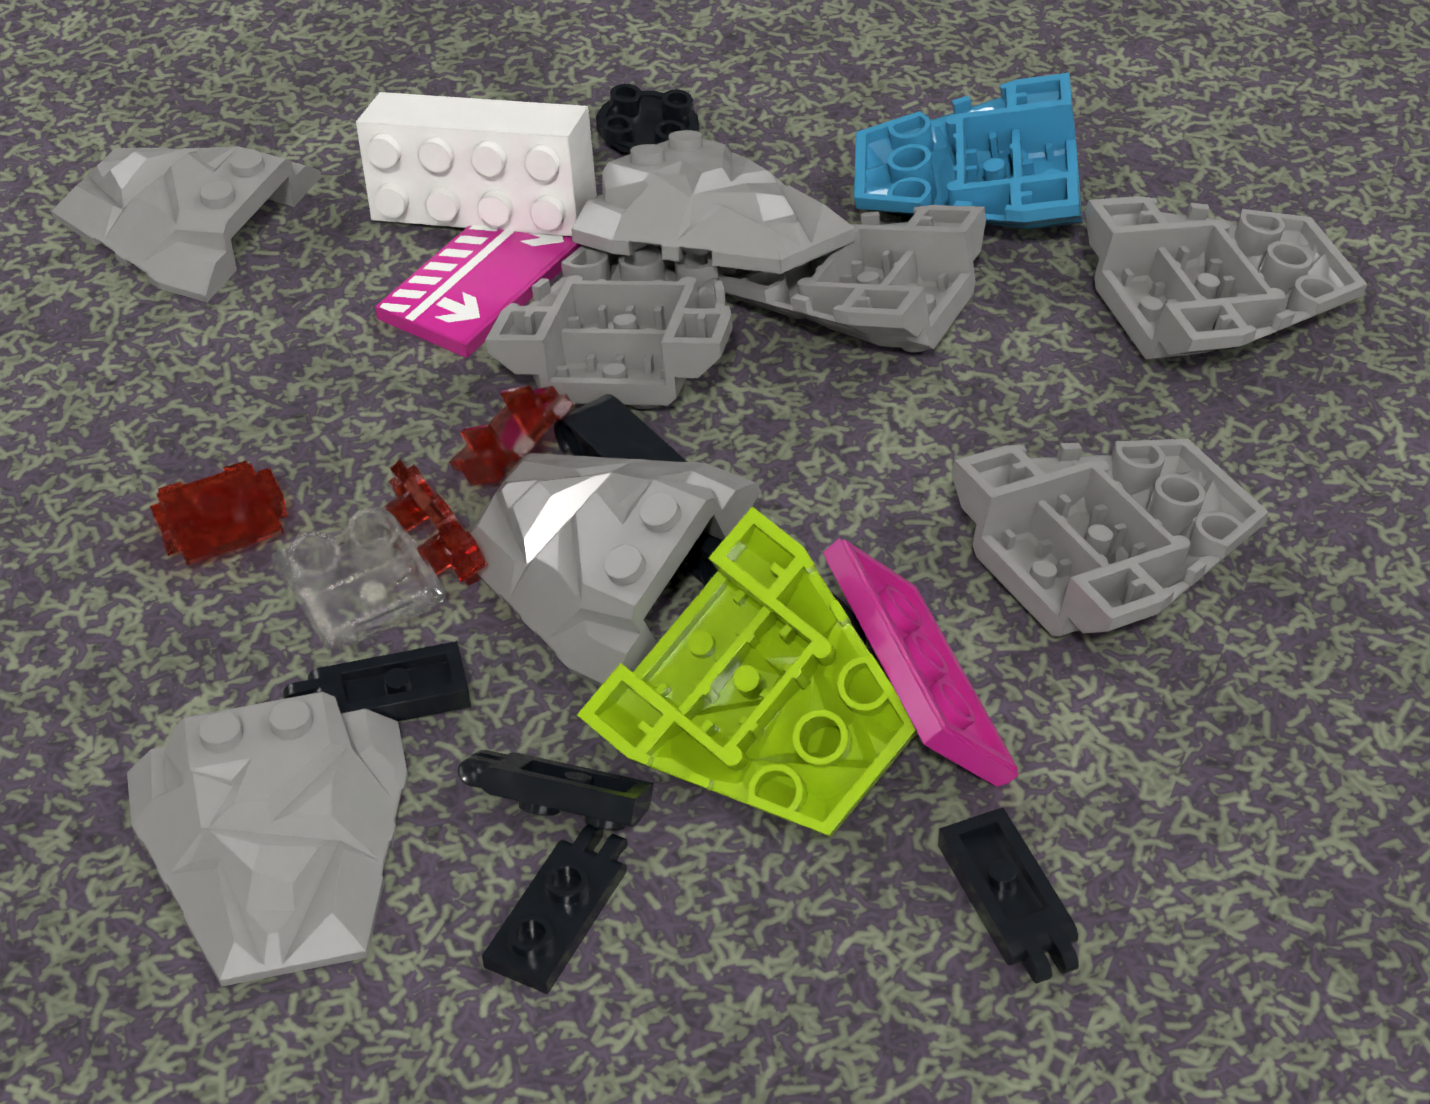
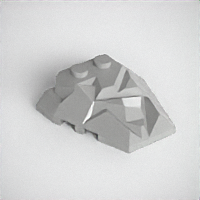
(704, 200)
(179, 209)
(1210, 281)
(887, 286)
(618, 326)
(1102, 534)
(595, 542)
(273, 830)

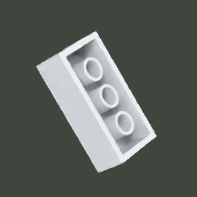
(476, 162)

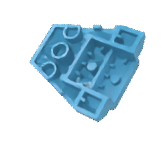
(998, 155)

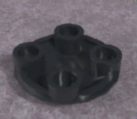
(644, 116)

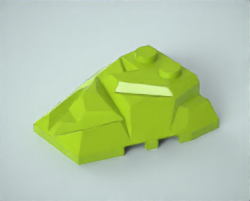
(760, 690)

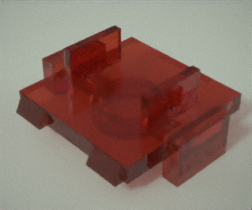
(509, 433)
(219, 512)
(448, 541)

